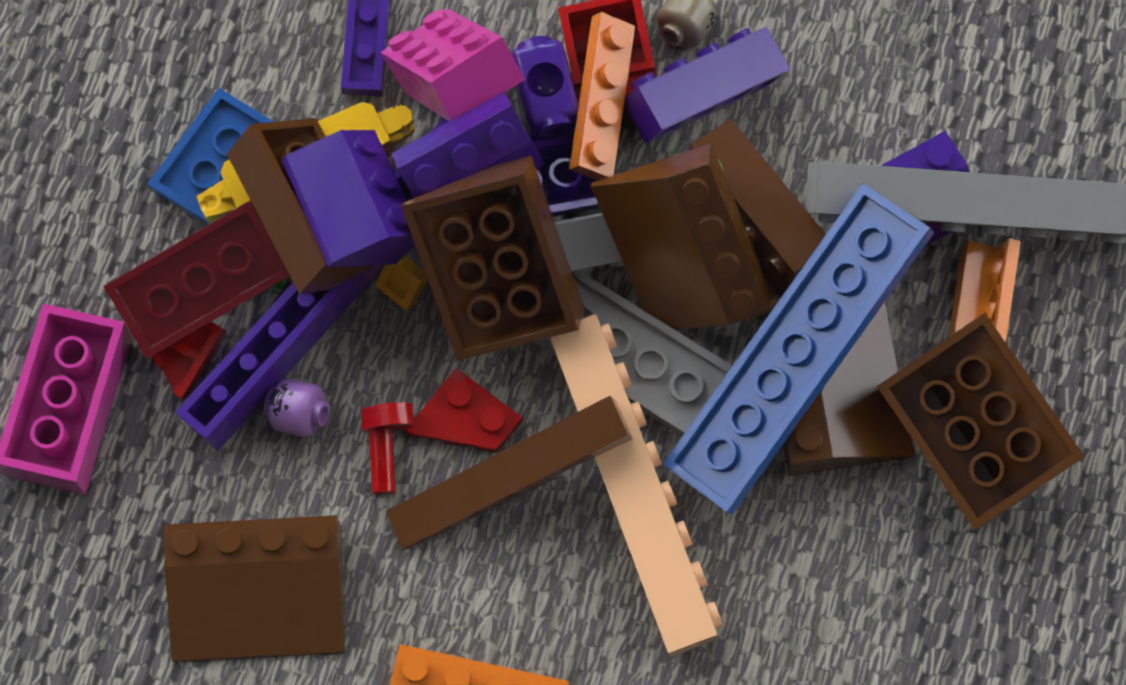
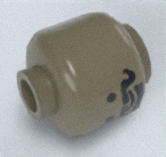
(686, 21)

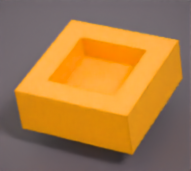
(402, 282)

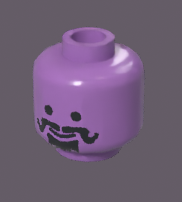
(296, 407)

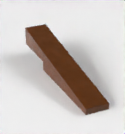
(510, 473)

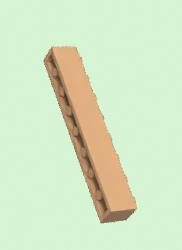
(638, 496)

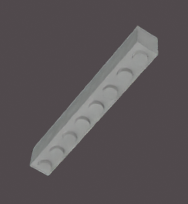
(976, 199)

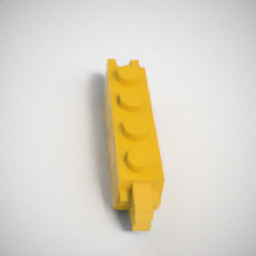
(390, 126)

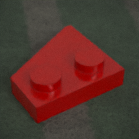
(188, 357)
(465, 415)

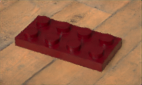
(197, 280)

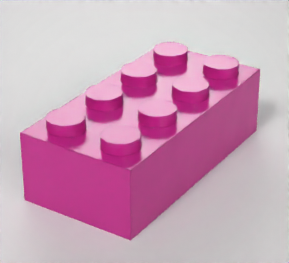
(451, 64)
(64, 399)

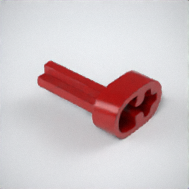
(380, 423)

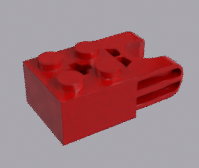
(576, 29)

